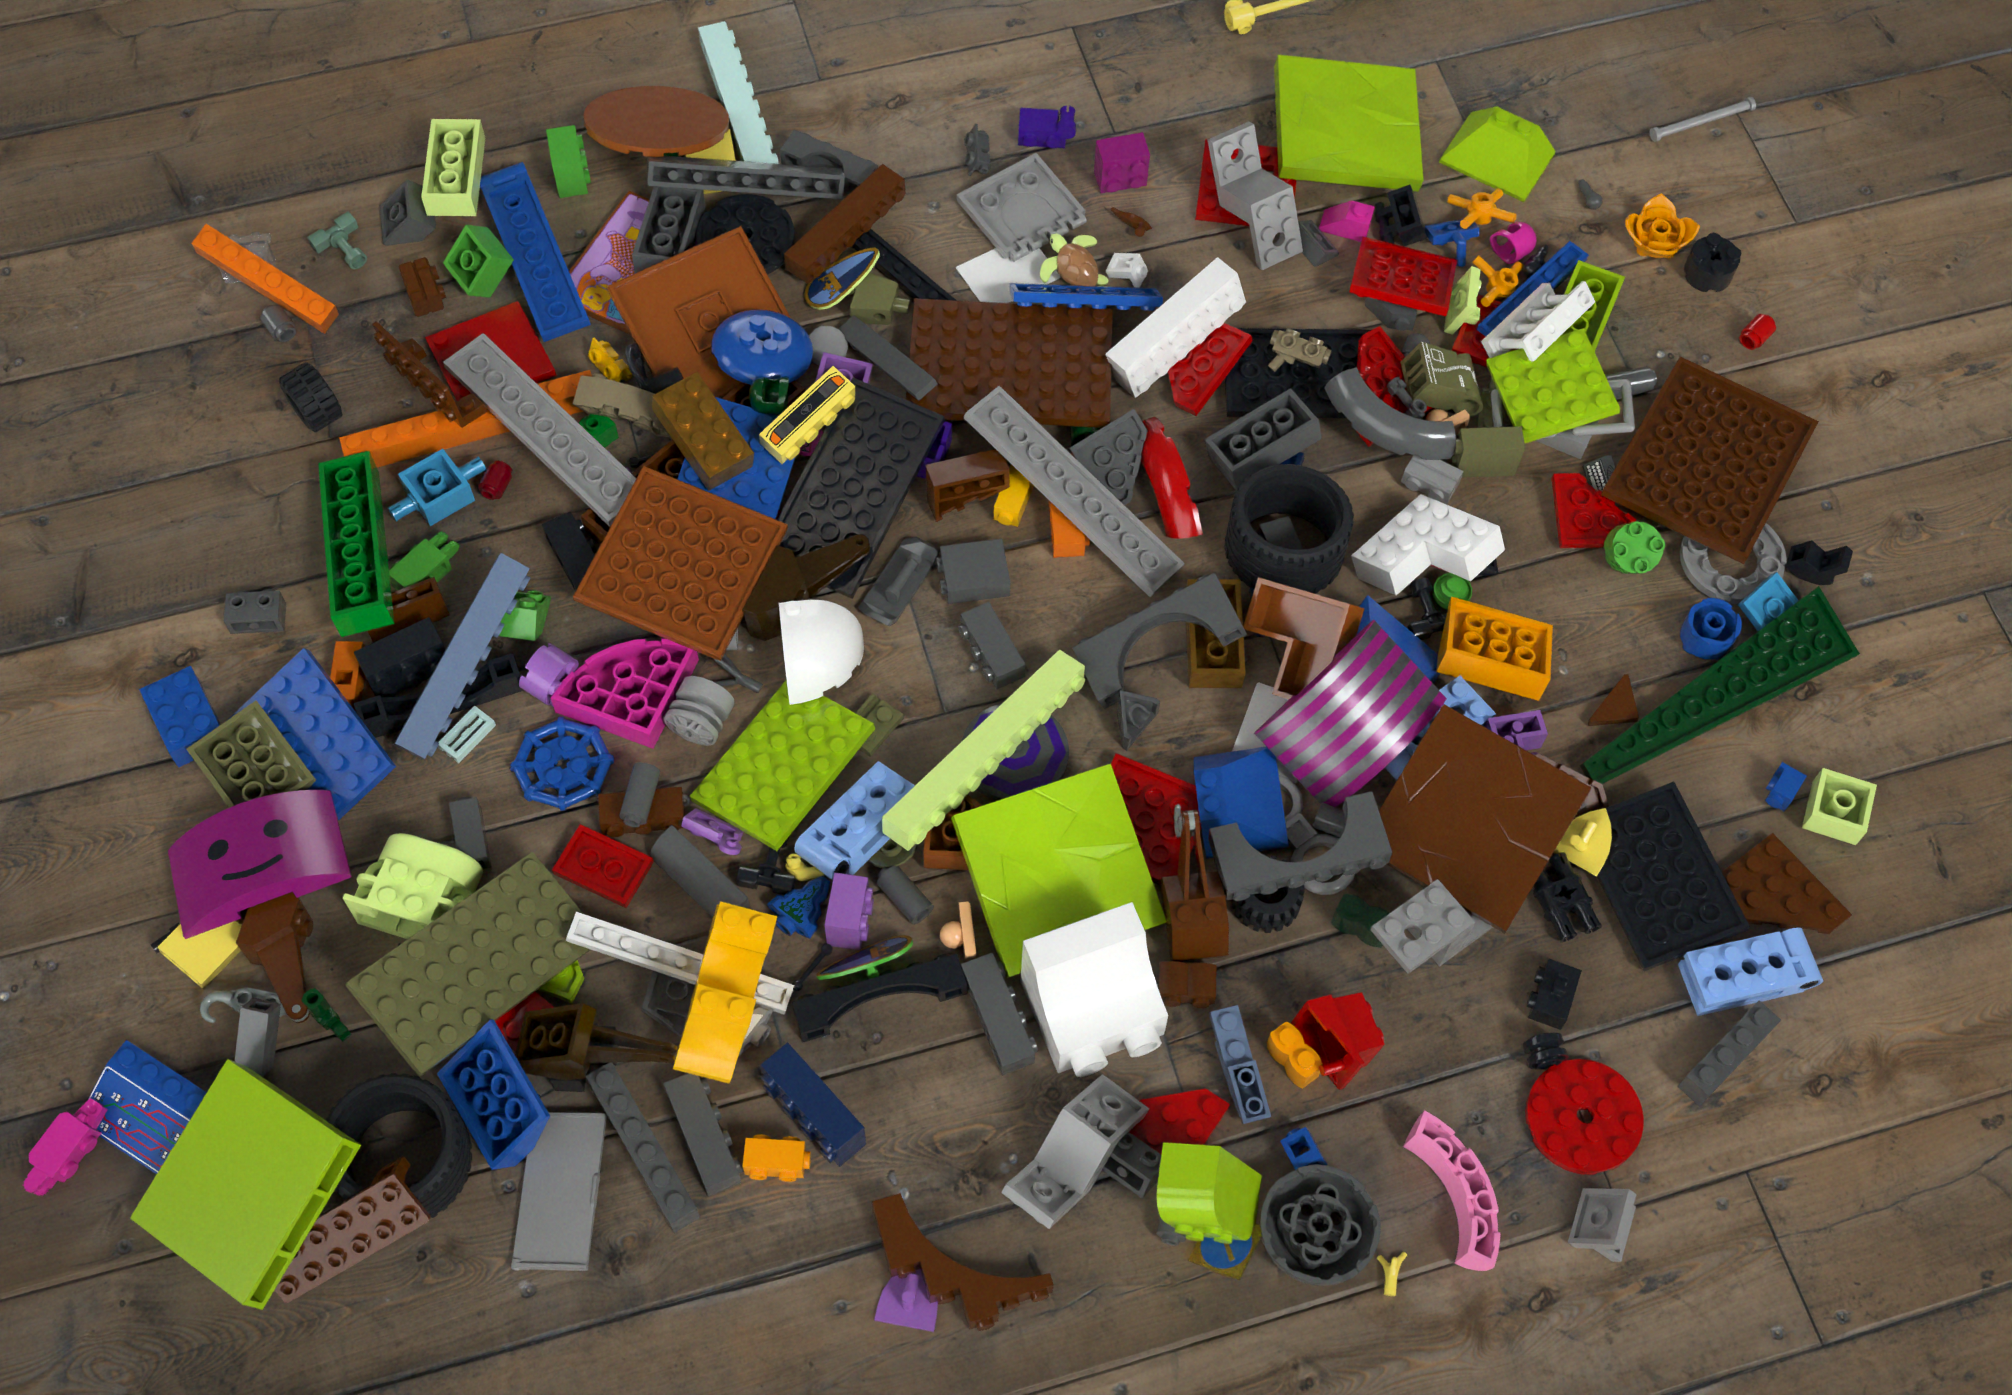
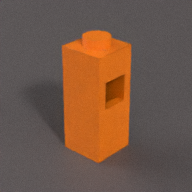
(347, 672)

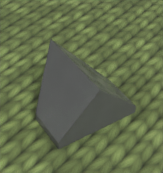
(1134, 715)

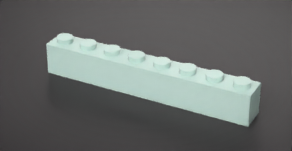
(736, 94)

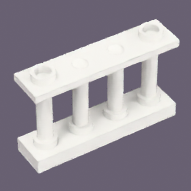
(1538, 321)

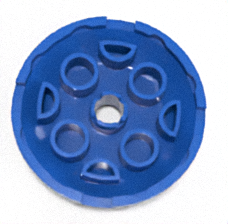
(762, 346)

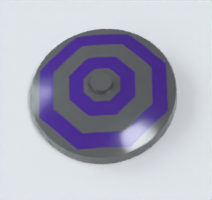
(1032, 765)

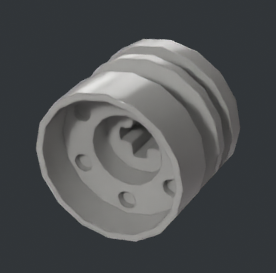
(699, 710)

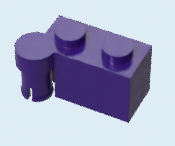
(1044, 129)

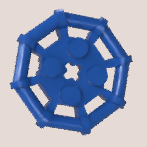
(561, 748)

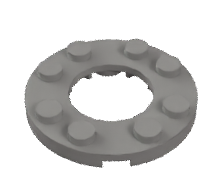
(1695, 563)

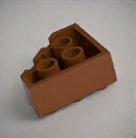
(941, 842)

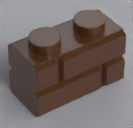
(422, 287)

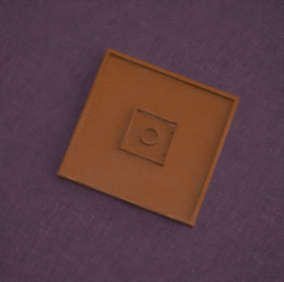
(685, 298)

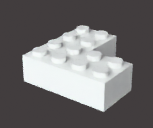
(1426, 536)

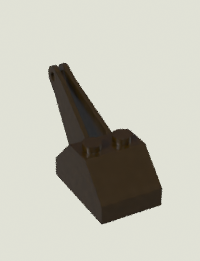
(797, 580)
(561, 1042)

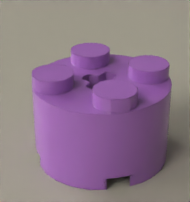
(546, 672)

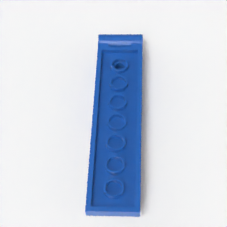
(535, 252)

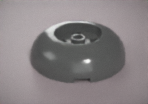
(1327, 1192)

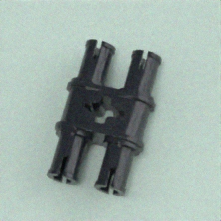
(1557, 907)

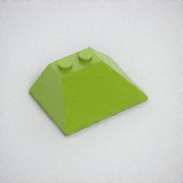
(1500, 151)

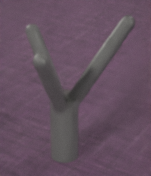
(740, 679)

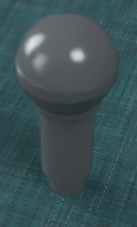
(1592, 199)

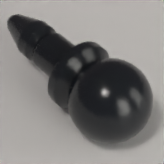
(1535, 262)

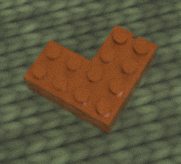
(1309, 623)

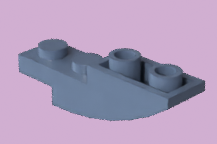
(1238, 1065)

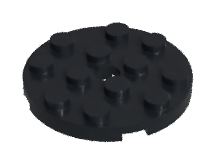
(757, 215)

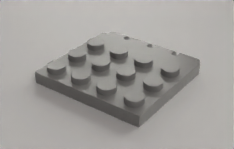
(1022, 207)

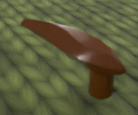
(1133, 221)

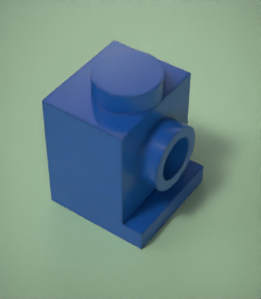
(1784, 786)
(1298, 1140)

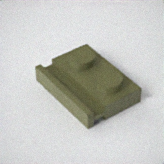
(885, 720)

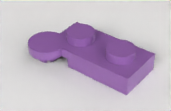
(714, 829)

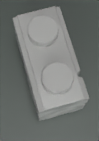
(1432, 478)

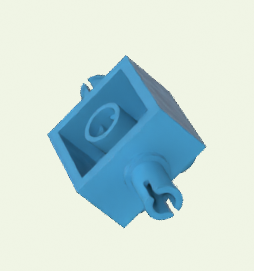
(436, 487)

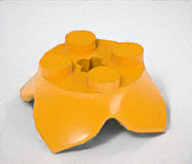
(1658, 230)

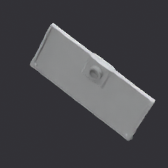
(560, 1194)

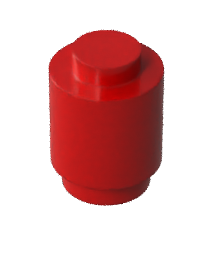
(1757, 331)

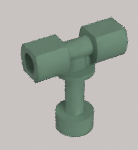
(337, 237)

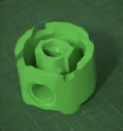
(1633, 547)

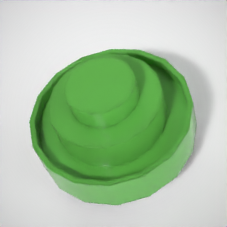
(1451, 585)

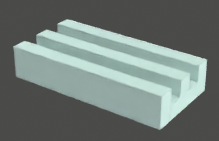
(481, 727)

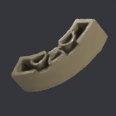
(614, 399)

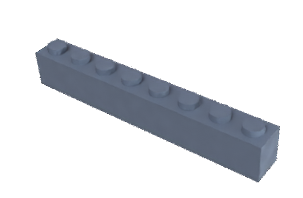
(462, 656)

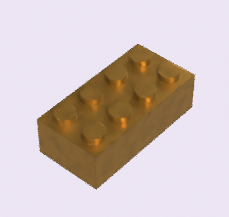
(702, 431)
(1208, 661)

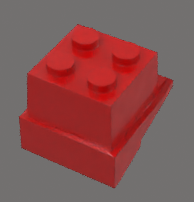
(1341, 1034)

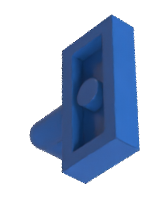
(1452, 231)

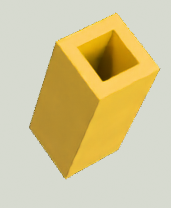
(1013, 500)

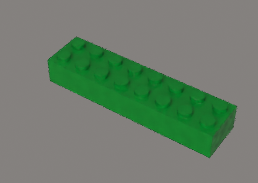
(355, 544)

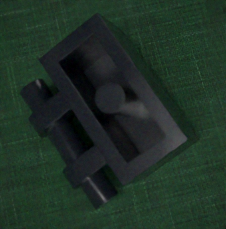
(1406, 216)

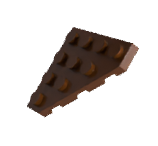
(1781, 891)

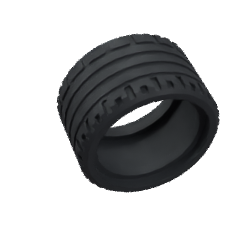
(1294, 492)
(404, 1092)

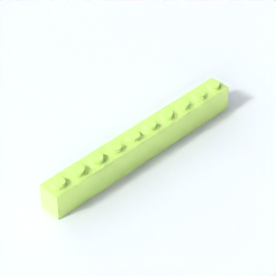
(983, 750)

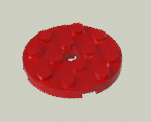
(1578, 1145)

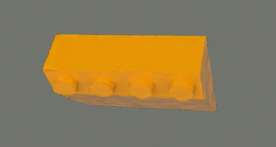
(1496, 649)

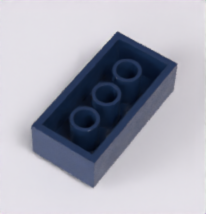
(813, 1105)

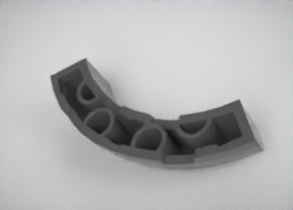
(1386, 425)

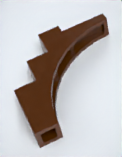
(944, 1278)

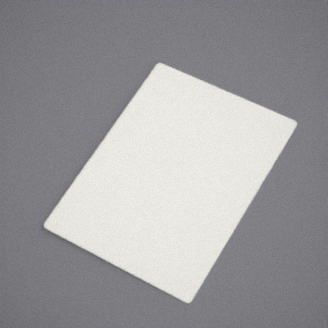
(991, 274)
(1260, 709)

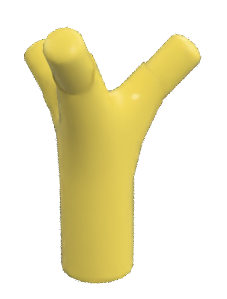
(1391, 1272)

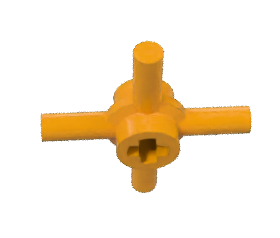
(1481, 208)
(1500, 283)

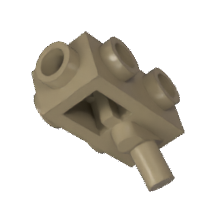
(1292, 347)

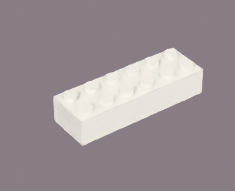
(1176, 327)

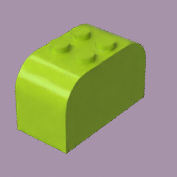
(1207, 1192)

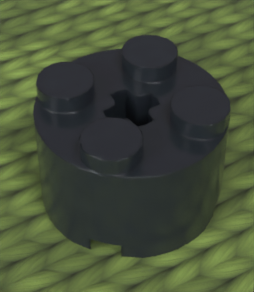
(1712, 263)

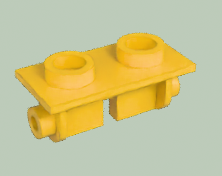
(604, 359)

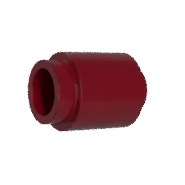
(495, 480)

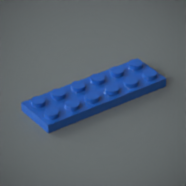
(1077, 295)

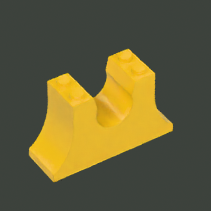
(724, 992)

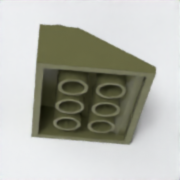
(249, 758)

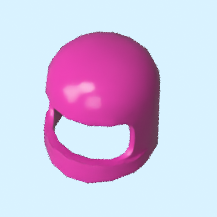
(1520, 236)

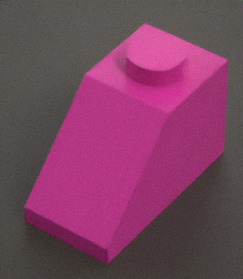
(1348, 220)

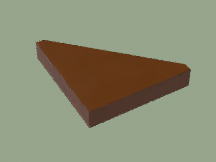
(1617, 706)

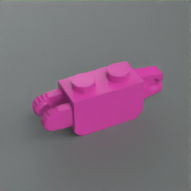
(63, 1147)

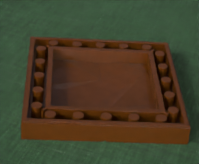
(1478, 816)

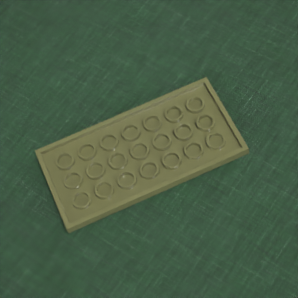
(470, 964)

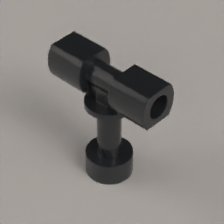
(1433, 619)
(767, 875)

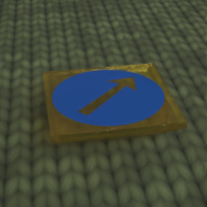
(1224, 1258)

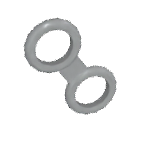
(1304, 837)

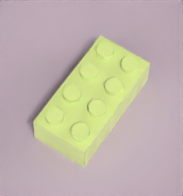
(453, 167)

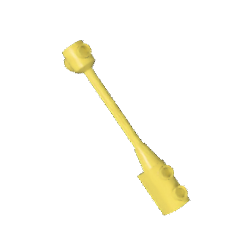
(1242, 15)

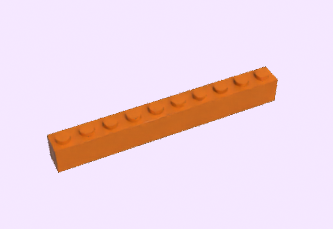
(435, 432)

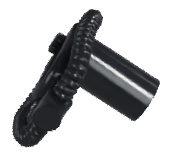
(653, 384)

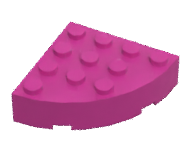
(627, 688)

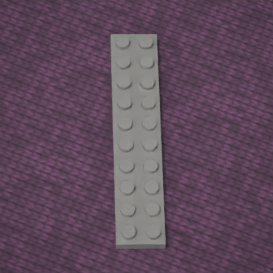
(542, 426)
(1074, 491)

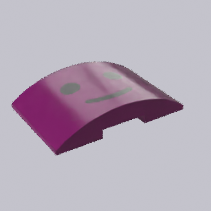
(256, 855)

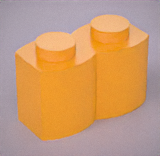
(1289, 1050)

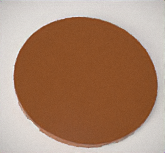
(656, 120)

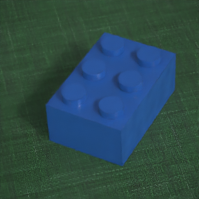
(180, 712)

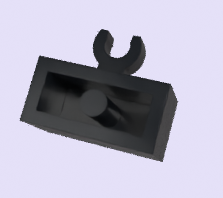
(1553, 994)

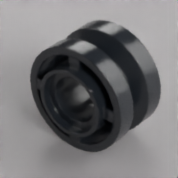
(1545, 1050)

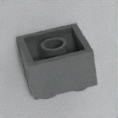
(405, 216)

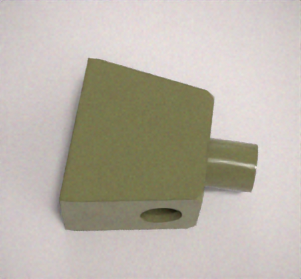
(878, 300)

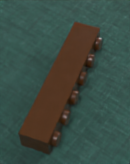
(845, 224)

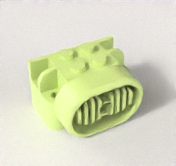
(412, 885)

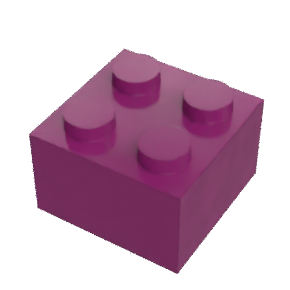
(1121, 162)

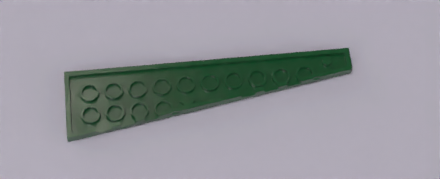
(1771, 662)

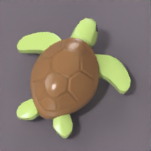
(1073, 262)

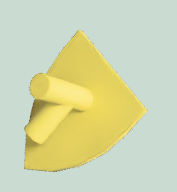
(1588, 841)

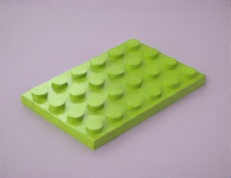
(782, 765)

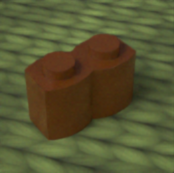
(1187, 983)

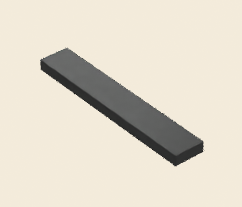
(887, 358)

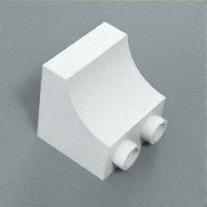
(1094, 990)

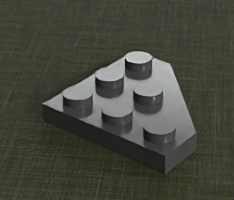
(1114, 454)

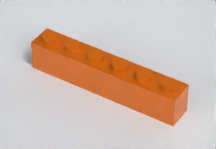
(265, 278)

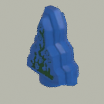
(800, 907)

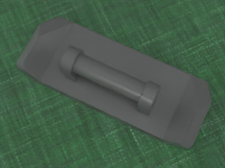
(900, 580)

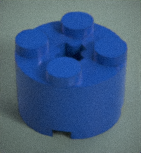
(1710, 629)

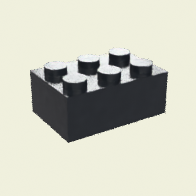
(401, 658)

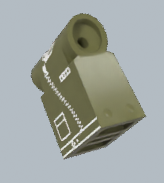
(1442, 379)

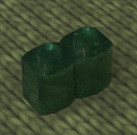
(1356, 917)

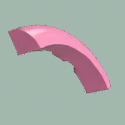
(1467, 1187)

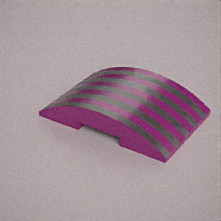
(1352, 717)

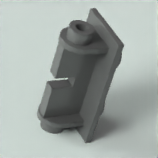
(976, 144)

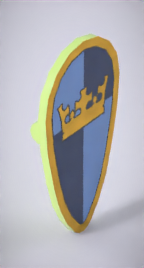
(840, 279)

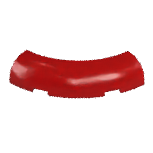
(1169, 482)

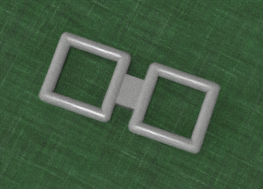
(1624, 427)

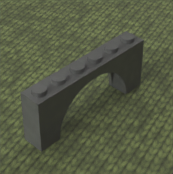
(1106, 653)
(1249, 872)

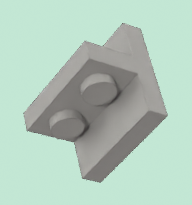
(1603, 1221)

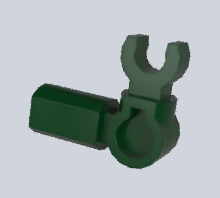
(324, 1014)

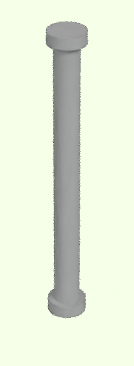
(1657, 133)

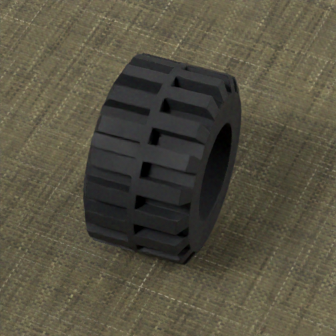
(310, 397)
(1270, 915)

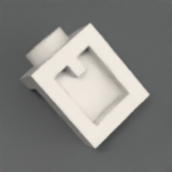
(1127, 266)

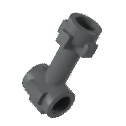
(1415, 407)

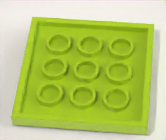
(1556, 389)

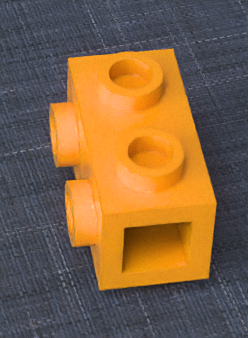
(775, 1158)

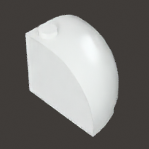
(819, 647)

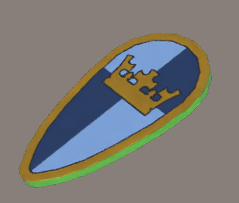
(868, 958)

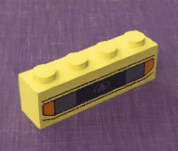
(807, 415)

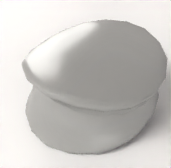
(827, 340)

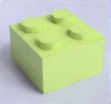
(1839, 806)

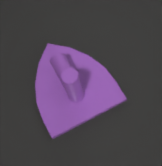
(907, 1303)

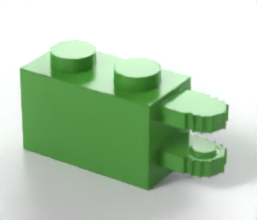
(424, 562)

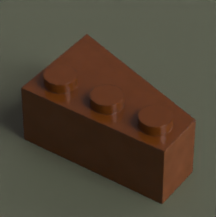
(964, 479)

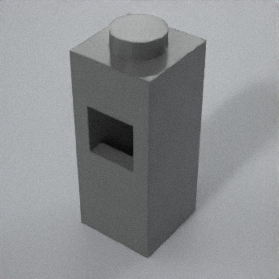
(470, 829)
(258, 1035)

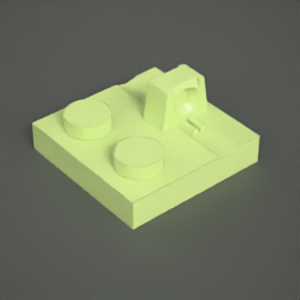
(1463, 301)

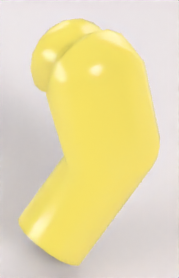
(800, 870)

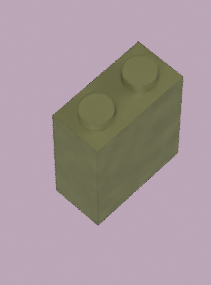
(1488, 451)

